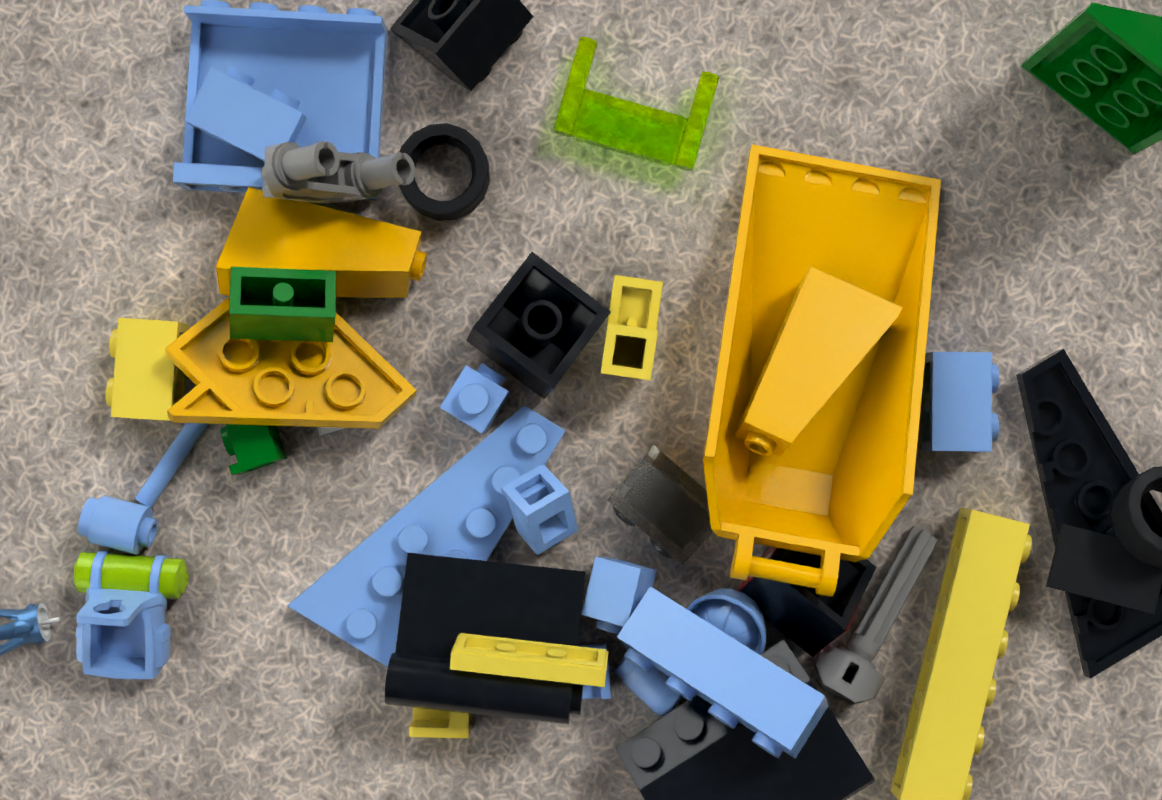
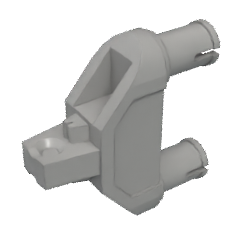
(325, 175)

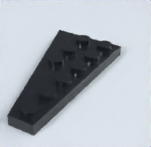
(1080, 476)

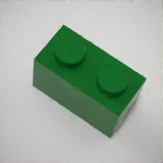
(282, 304)

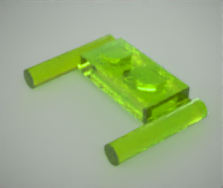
(629, 125)

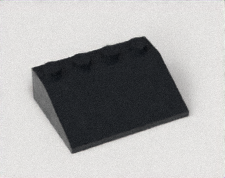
(703, 759)

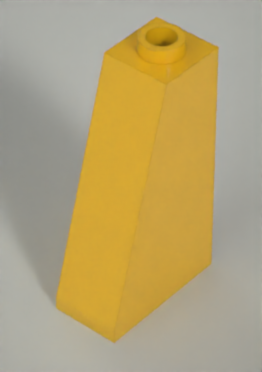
(366, 253)
(816, 349)

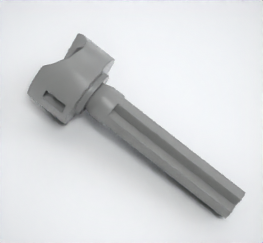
(875, 625)

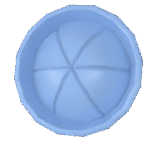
(734, 615)

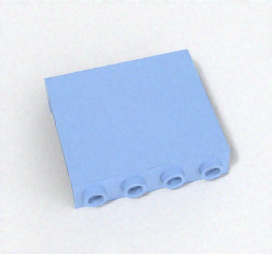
(312, 55)

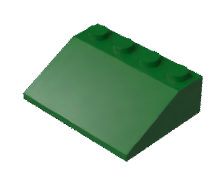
(1108, 70)

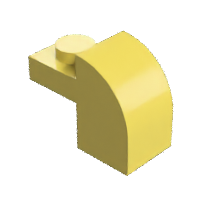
(632, 328)

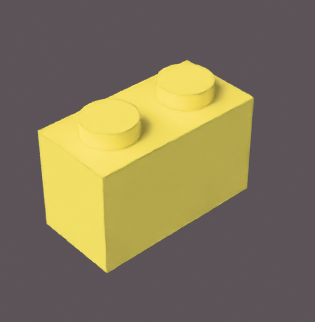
(144, 377)

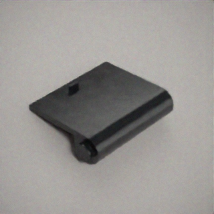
(485, 599)

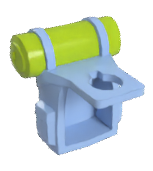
(123, 620)

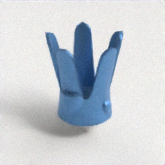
(30, 626)

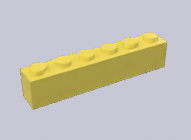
(961, 657)

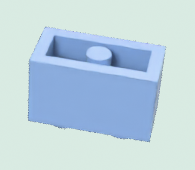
(243, 115)
(959, 402)

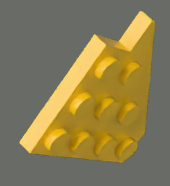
(283, 380)

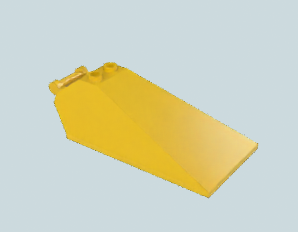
(858, 454)

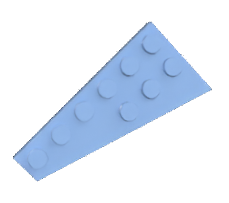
(452, 517)

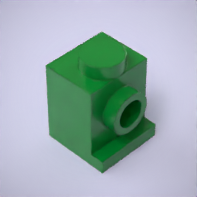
(253, 446)

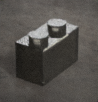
(664, 505)

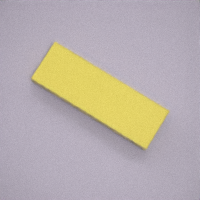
(529, 659)

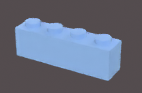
(722, 672)

